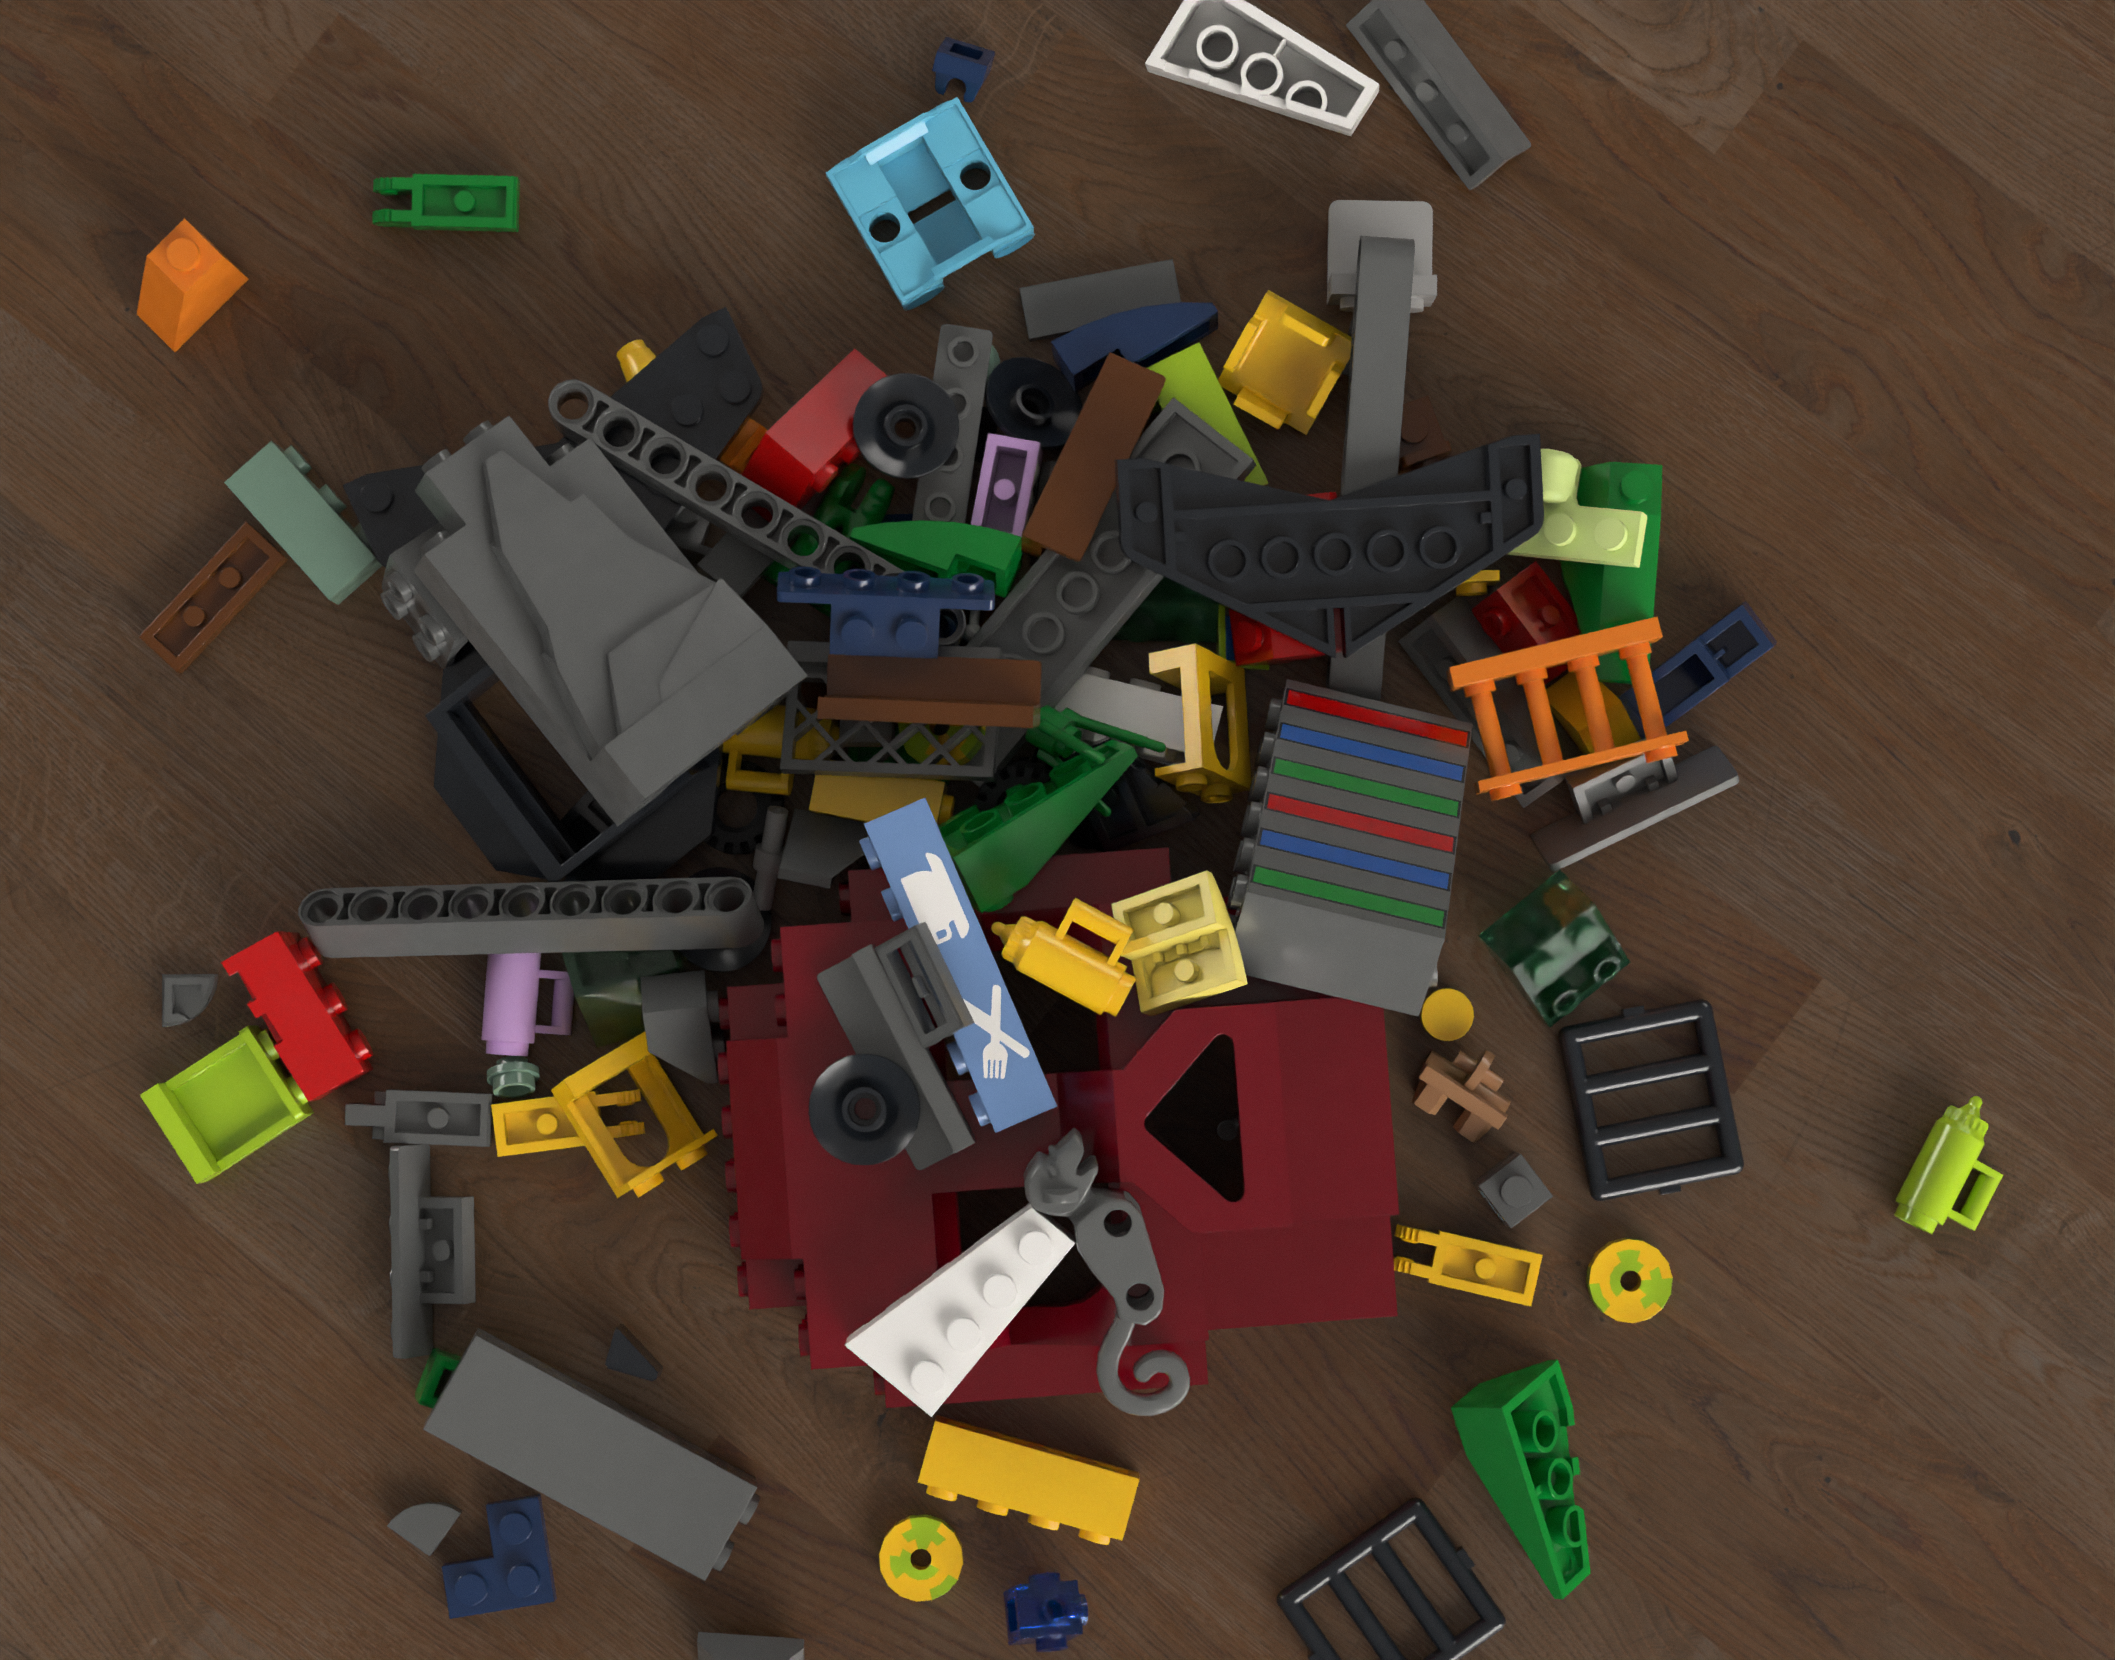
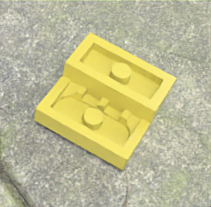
(1181, 943)

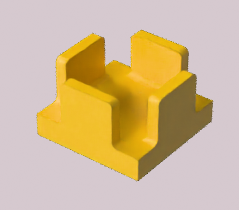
(1285, 364)

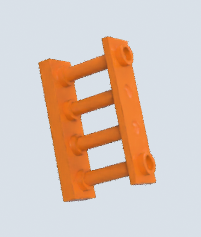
(1581, 657)

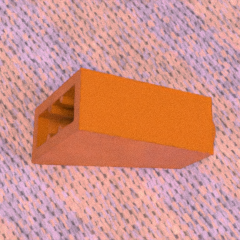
(185, 284)

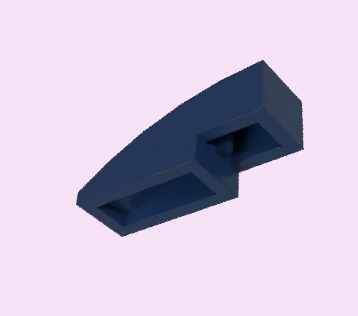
(1137, 335)
(1704, 665)

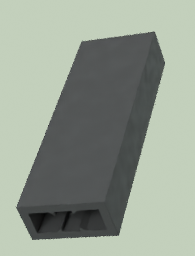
(593, 1455)

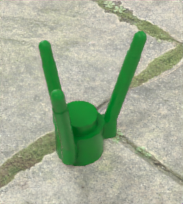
(1060, 737)

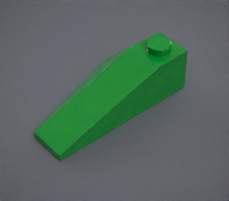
(1610, 593)
(1011, 842)
(1520, 1450)

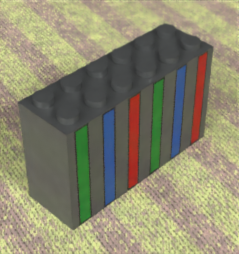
(1349, 846)

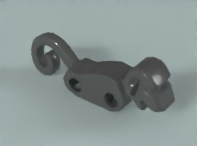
(1119, 1259)

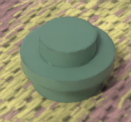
(513, 1077)

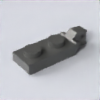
(426, 1117)

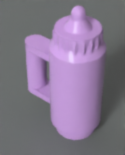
(513, 999)

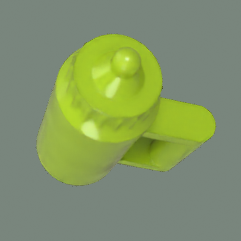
(1943, 1170)

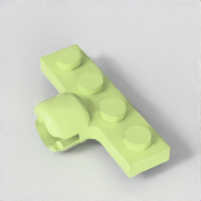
(1579, 531)

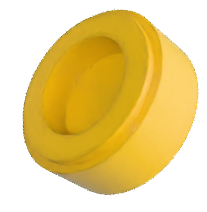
(1446, 1014)

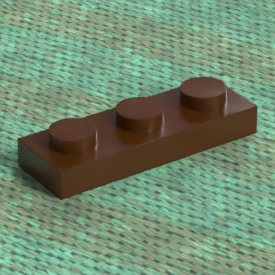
(213, 598)

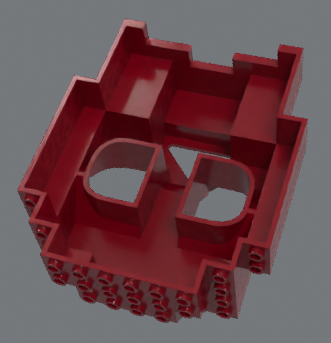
(856, 1238)

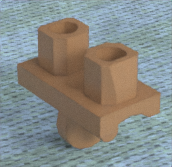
(1469, 1085)

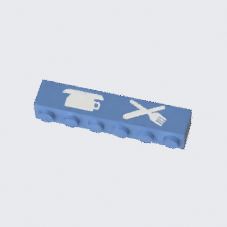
(930, 891)

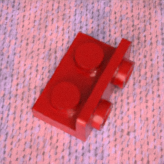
(1527, 614)

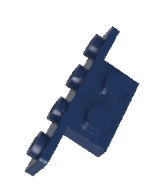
(885, 612)

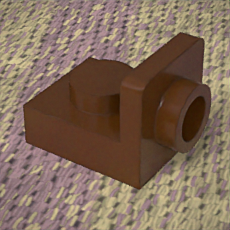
(1420, 436)

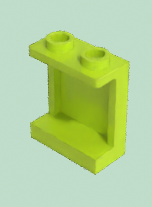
(228, 1104)

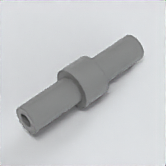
(769, 856)

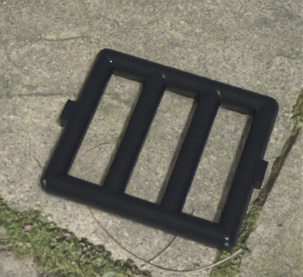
(1717, 1113)
(1375, 1542)

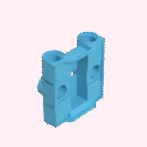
(912, 169)

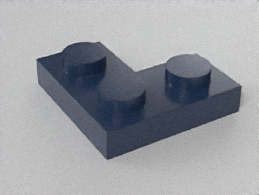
(515, 1574)

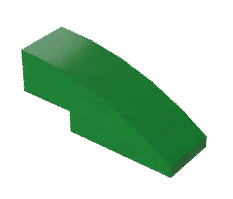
(945, 549)

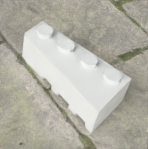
(1261, 62)
(1135, 708)
(952, 1318)

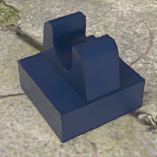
(962, 62)

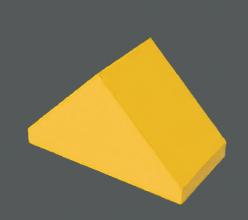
(1569, 711)

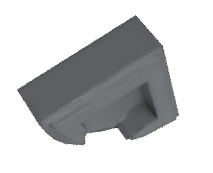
(186, 996)
(425, 1524)

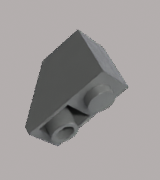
(679, 1022)

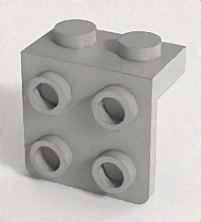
(1379, 219)

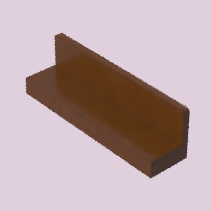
(1086, 467)
(933, 690)

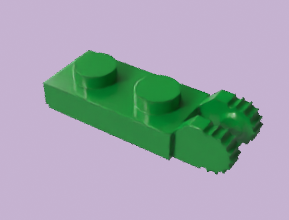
(452, 202)

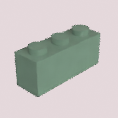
(305, 520)

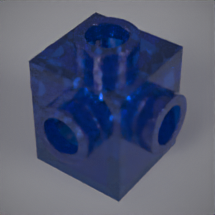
(1045, 1612)

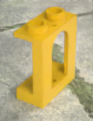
(1199, 677)
(681, 1129)

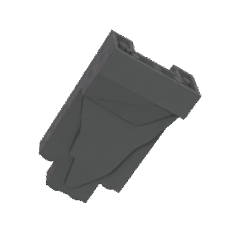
(593, 614)

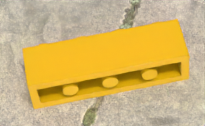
(1028, 1479)

